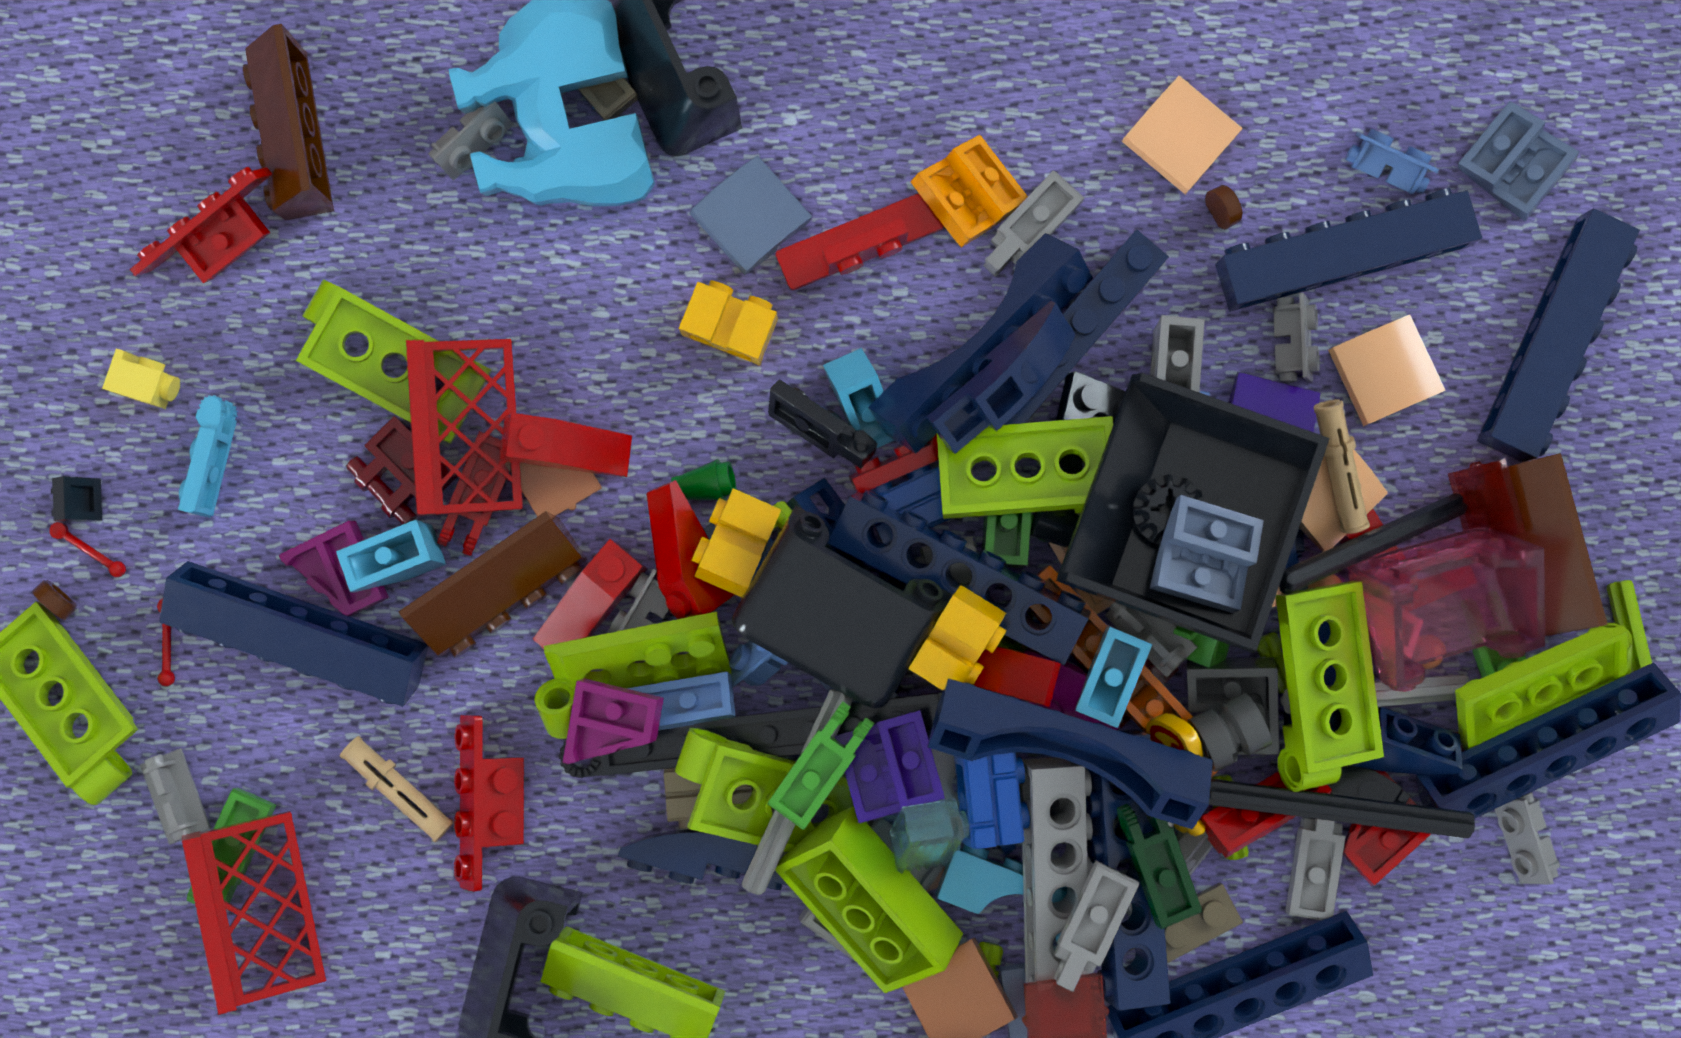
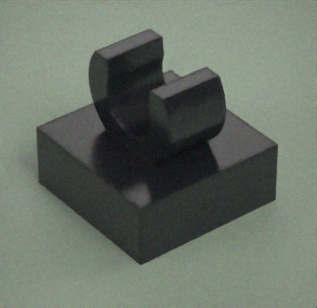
(76, 499)

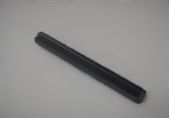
(1371, 543)
(1342, 808)

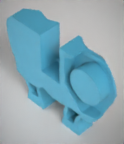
(545, 53)

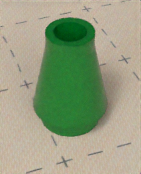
(708, 481)

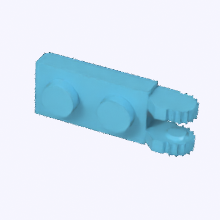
(208, 456)

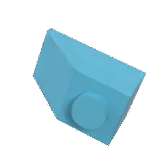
(855, 389)
(391, 556)
(1112, 676)

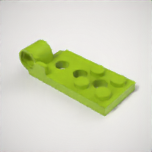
(343, 314)
(1009, 491)
(616, 653)
(1542, 683)
(1312, 749)
(83, 763)
(723, 767)

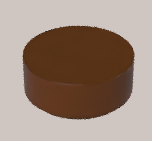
(1224, 206)
(54, 599)

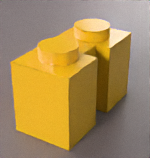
(728, 322)
(736, 543)
(959, 639)

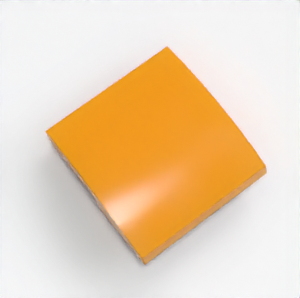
(969, 190)

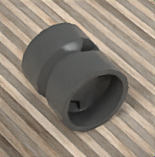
(1231, 731)

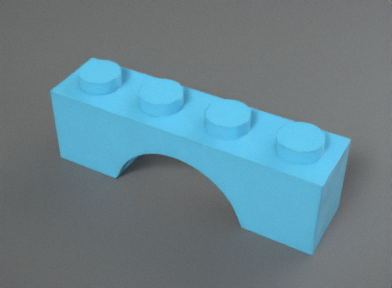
(975, 881)

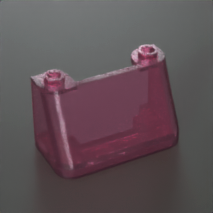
(1450, 600)

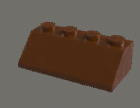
(287, 125)
(1554, 524)
(495, 585)

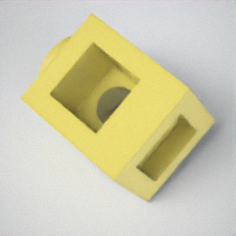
(141, 379)

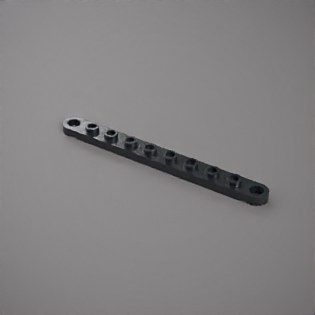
(767, 732)

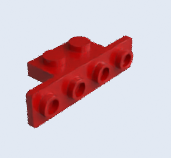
(215, 235)
(856, 241)
(489, 802)

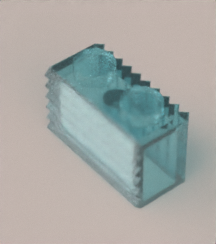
(928, 834)

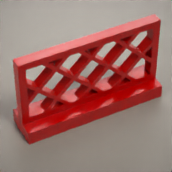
(425, 425)
(214, 920)

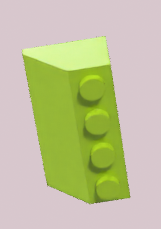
(867, 904)
(630, 986)

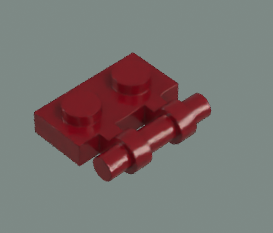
(394, 453)

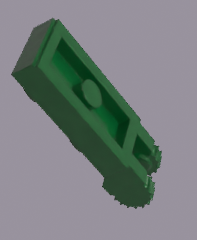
(1160, 869)

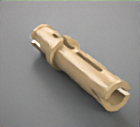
(1342, 466)
(358, 753)

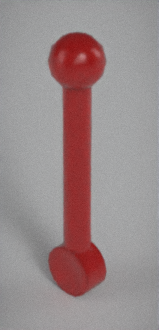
(60, 531)
(166, 676)

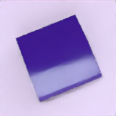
(1276, 400)
(892, 768)

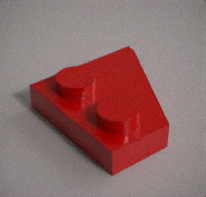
(1379, 849)

